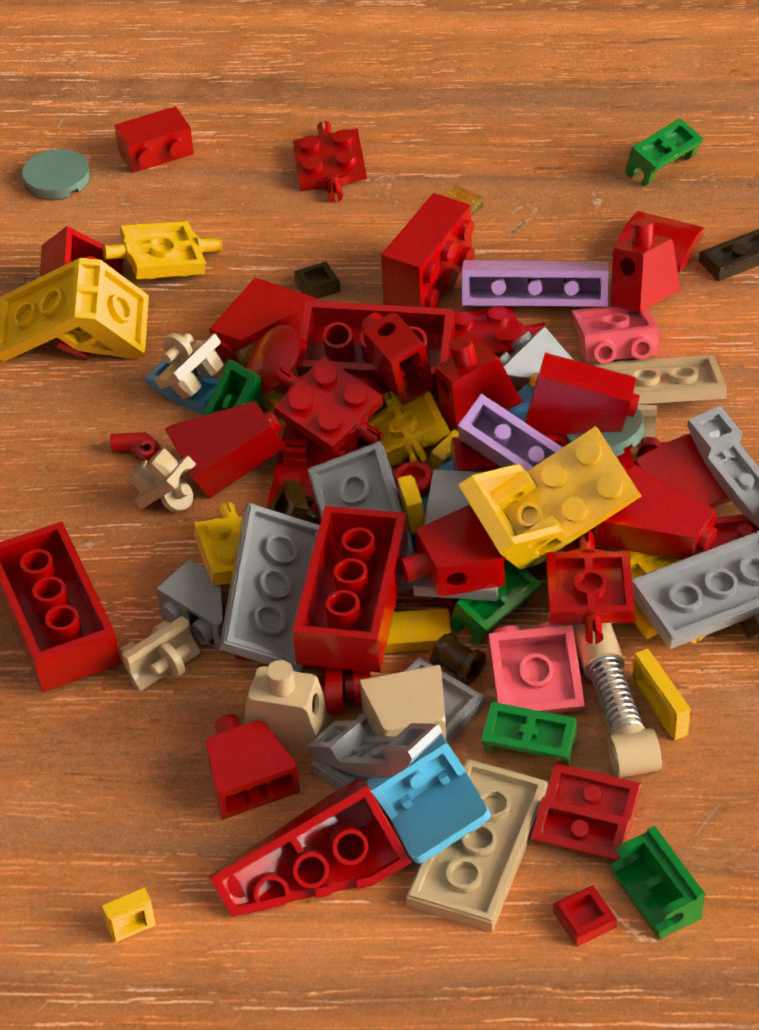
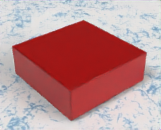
(584, 915)

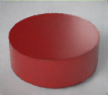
(421, 474)

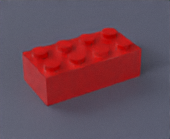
(337, 334)
(350, 589)
(55, 608)

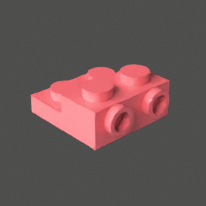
(615, 334)
(536, 668)

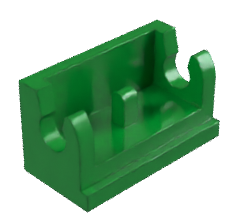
(662, 149)
(483, 614)
(530, 732)
(658, 883)

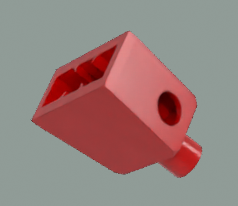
(643, 269)
(389, 343)
(467, 376)
(455, 555)
(248, 766)

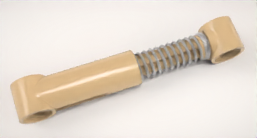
(630, 745)

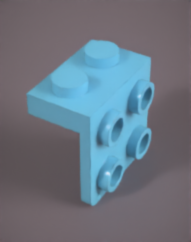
(431, 801)

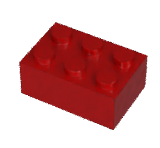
(428, 253)

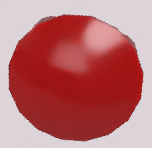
(275, 349)

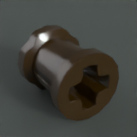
(458, 658)

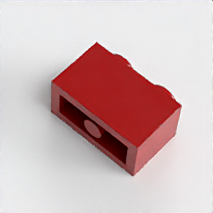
(154, 139)

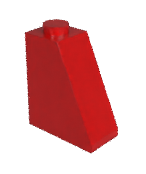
(255, 312)
(578, 397)
(227, 444)
(659, 522)

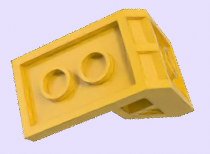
(82, 306)
(552, 501)

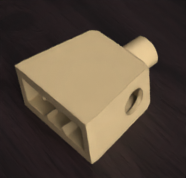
(403, 699)
(288, 704)

